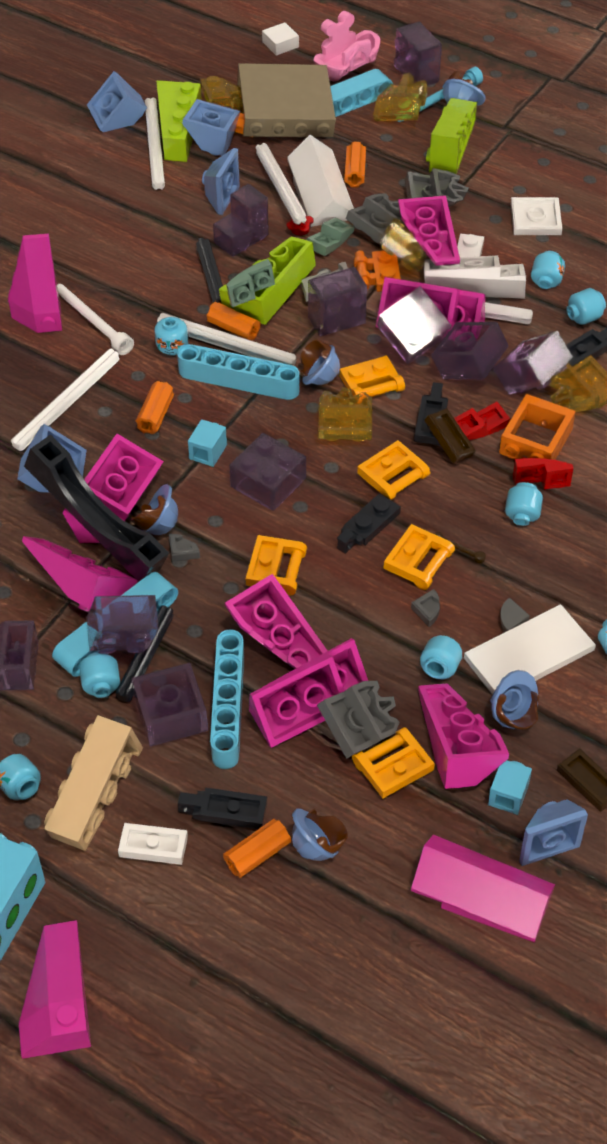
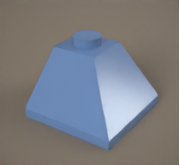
(116, 104)
(211, 126)
(222, 180)
(77, 453)
(553, 831)

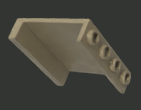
(286, 100)

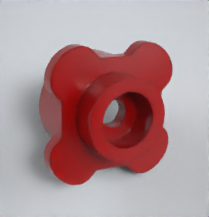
(302, 228)

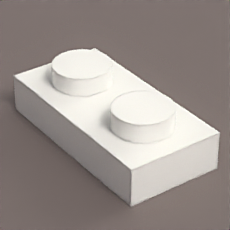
(470, 245)
(153, 843)

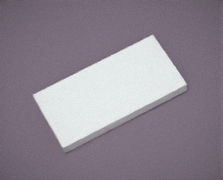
(534, 647)

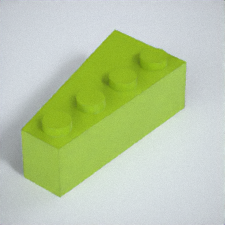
(174, 103)
(451, 135)
(290, 265)

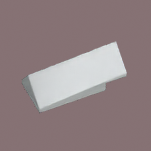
(319, 182)
(479, 275)

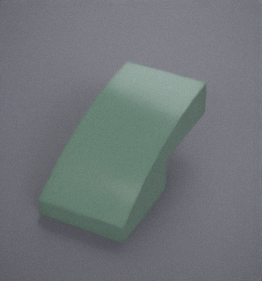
(332, 235)

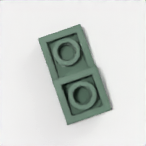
(253, 279)

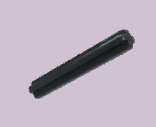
(210, 268)
(142, 660)

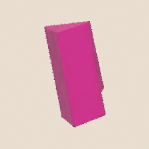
(453, 303)
(117, 481)
(291, 701)
(482, 888)

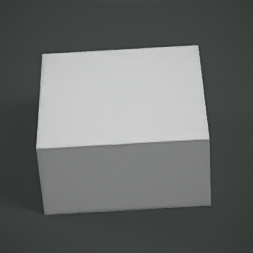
(280, 38)

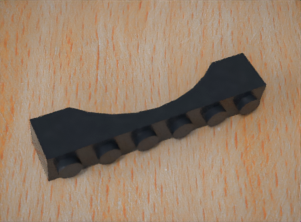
(59, 475)

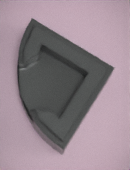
(182, 548)
(427, 607)
(512, 615)

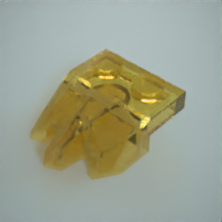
(222, 93)
(401, 100)
(400, 241)
(581, 386)
(345, 416)

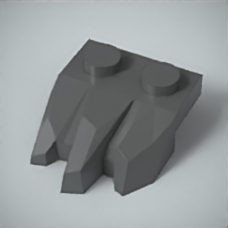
(436, 184)
(374, 215)
(359, 717)

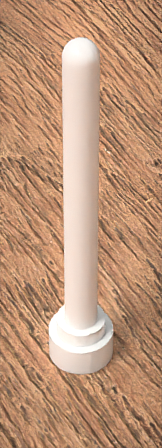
(119, 341)

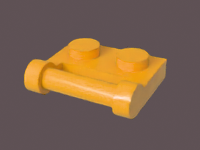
(372, 377)
(388, 464)
(412, 550)
(267, 561)
(397, 769)

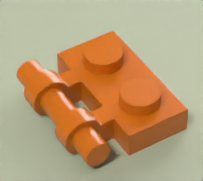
(382, 266)

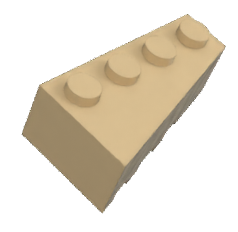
(92, 782)

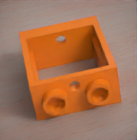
(542, 414)

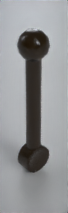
(479, 556)

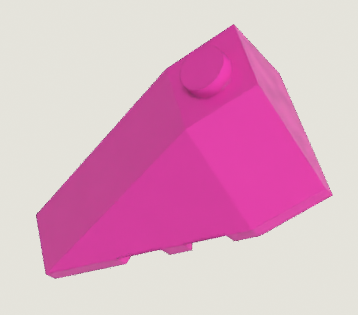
(432, 227)
(34, 286)
(76, 574)
(275, 622)
(459, 739)
(55, 1002)

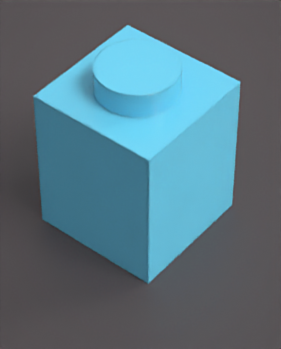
(207, 443)
(510, 786)

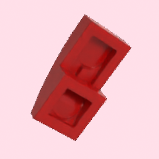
(484, 422)
(548, 471)

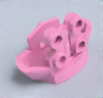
(344, 49)

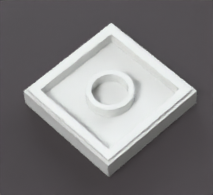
(536, 216)

